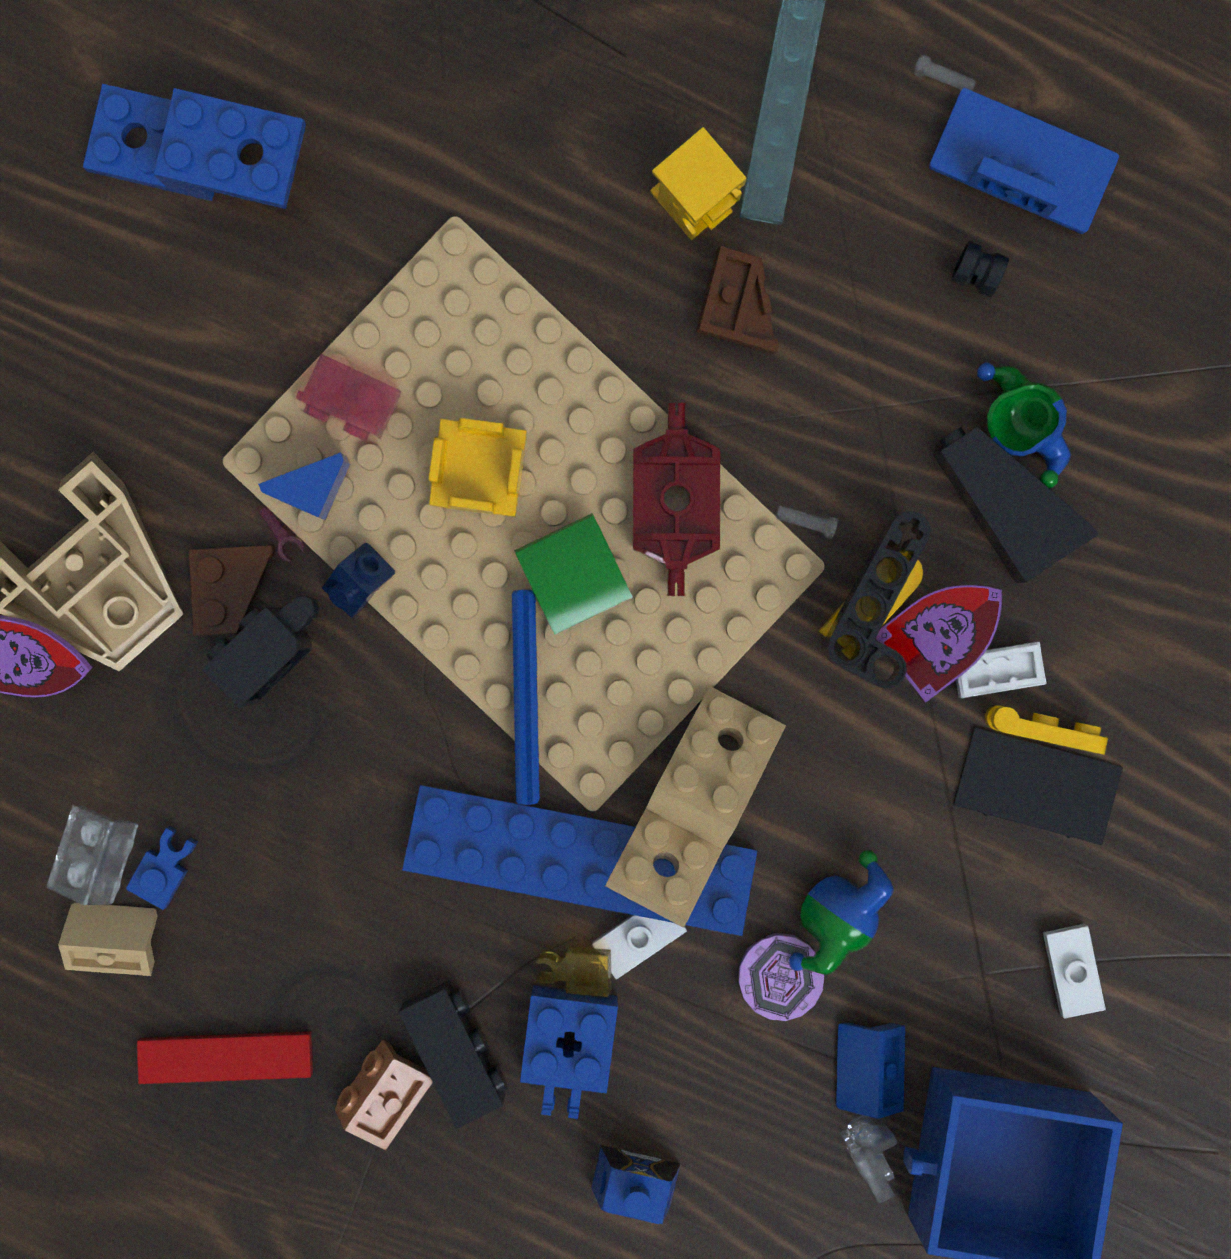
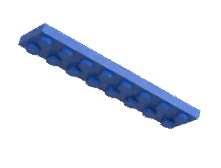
(555, 857)

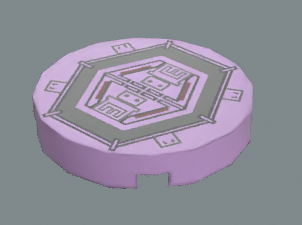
(772, 985)

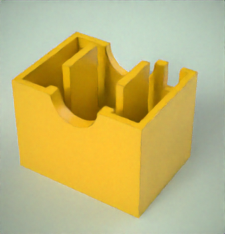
(698, 184)

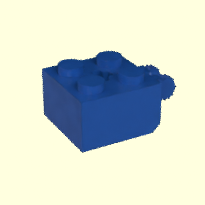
(574, 1066)

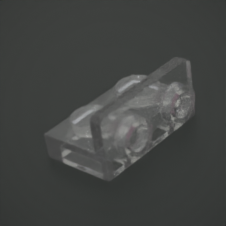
(91, 857)
(865, 1141)

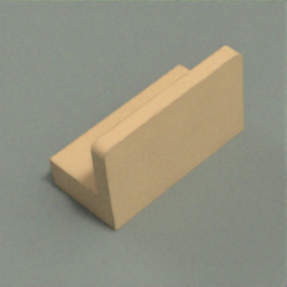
(108, 939)

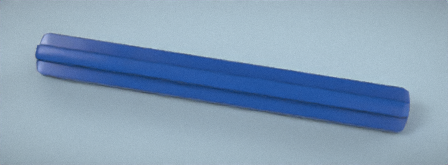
(525, 697)

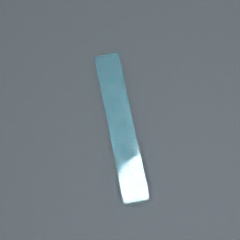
(782, 110)

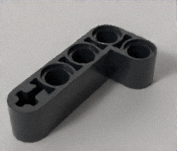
(884, 597)

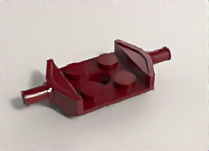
(671, 535)

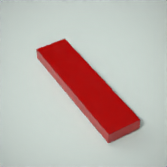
(224, 1057)

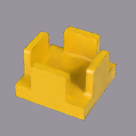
(477, 467)

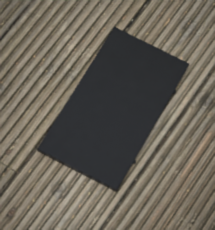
(1038, 786)

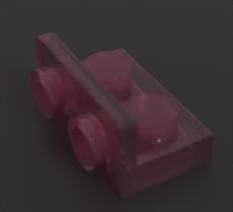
(348, 397)

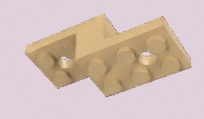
(696, 806)

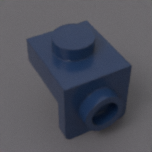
(357, 579)

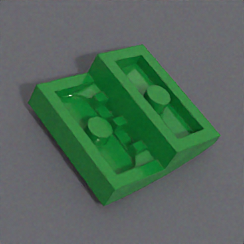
(573, 573)

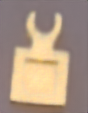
(583, 969)

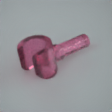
(280, 533)

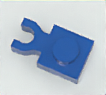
(160, 872)

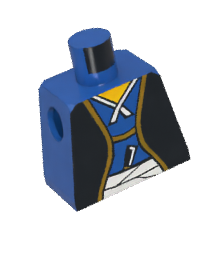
(634, 1184)

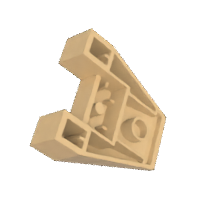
(100, 580)

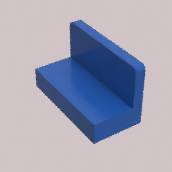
(871, 1069)

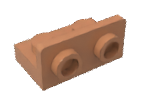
(382, 1096)

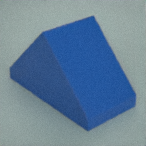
(311, 486)

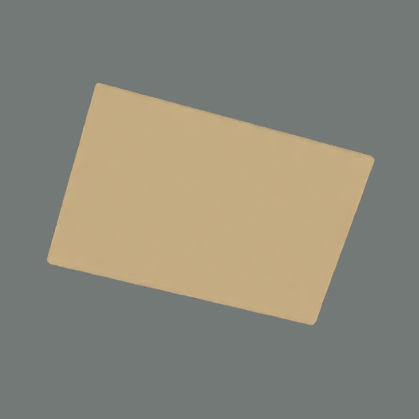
(486, 346)

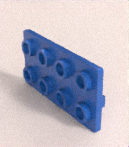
(1023, 161)

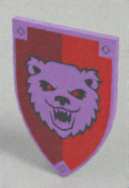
(944, 634)
(37, 660)

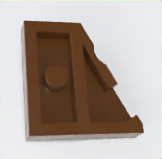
(737, 302)
(224, 586)

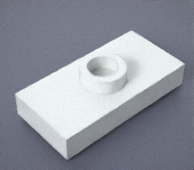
(1004, 670)
(636, 941)
(1074, 971)

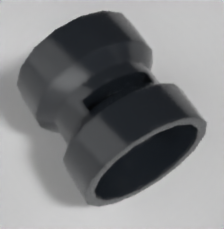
(980, 269)

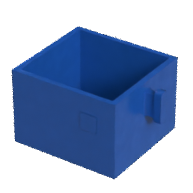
(1011, 1169)

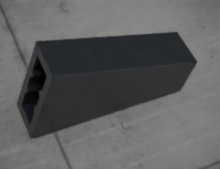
(1011, 506)

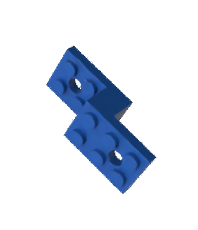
(194, 145)

